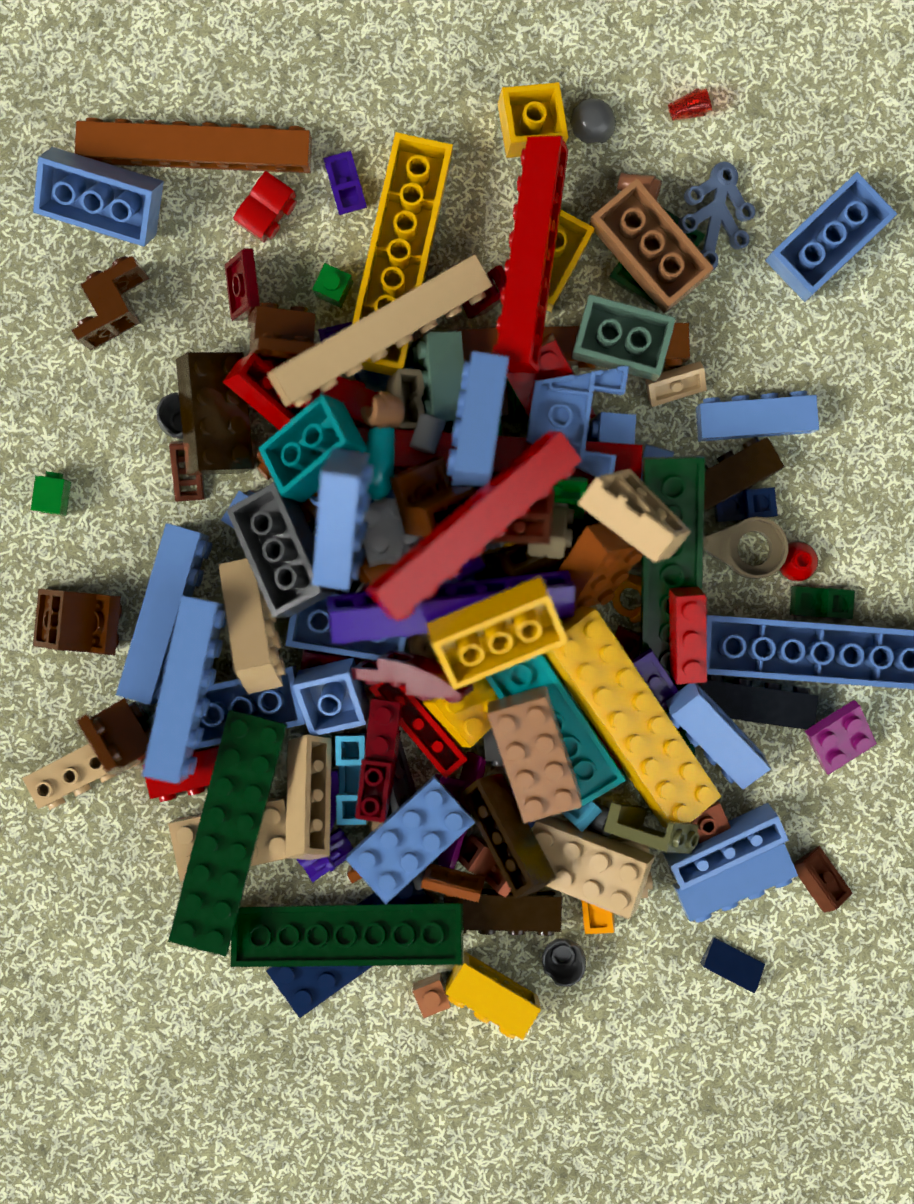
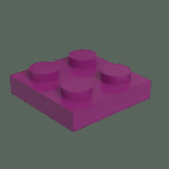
(840, 737)

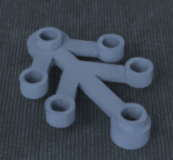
(718, 211)

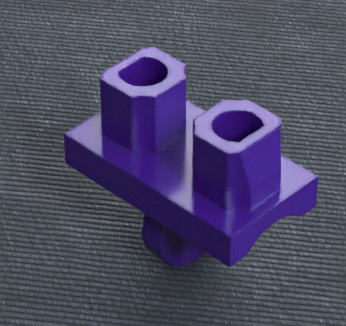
(339, 848)

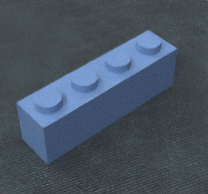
(757, 417)
(717, 734)
(748, 837)
(737, 883)

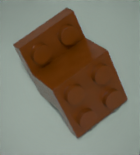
(108, 298)
(280, 332)
(427, 496)
(77, 621)
(118, 735)

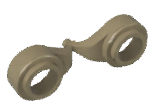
(724, 547)

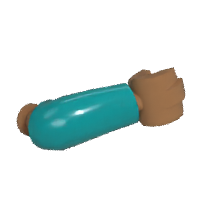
(383, 416)

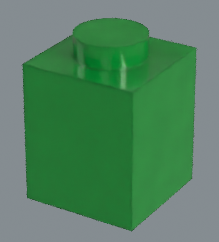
(332, 285)
(51, 494)

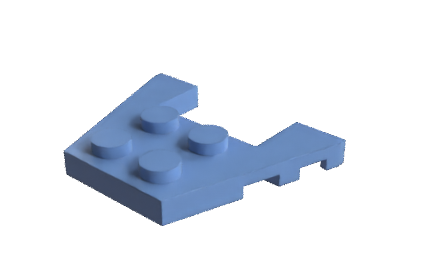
(566, 406)

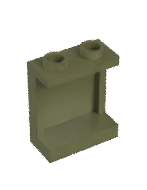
(628, 822)

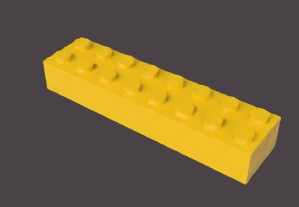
(403, 232)
(631, 720)

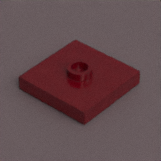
(242, 284)

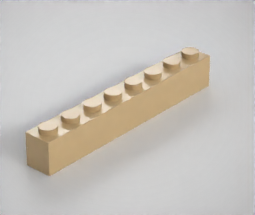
(380, 330)

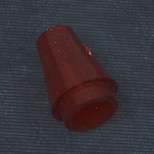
(691, 105)

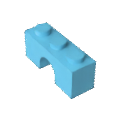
(349, 754)

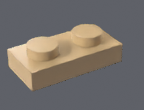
(676, 384)

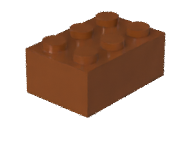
(599, 565)

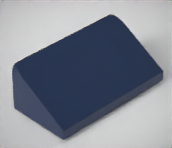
(733, 965)

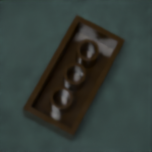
(213, 415)

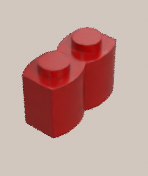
(265, 207)

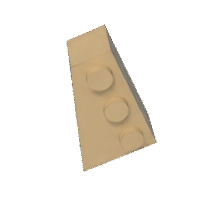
(635, 514)

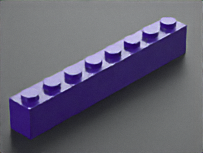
(360, 618)

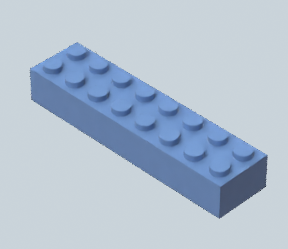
(810, 652)

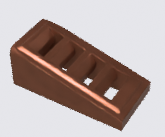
(174, 447)

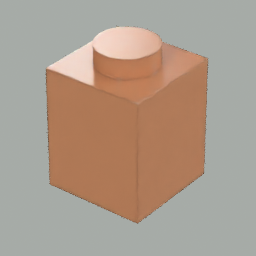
(431, 995)

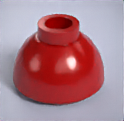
(800, 562)

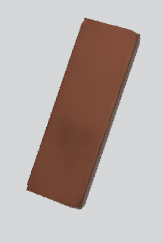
(822, 880)

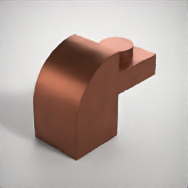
(479, 860)

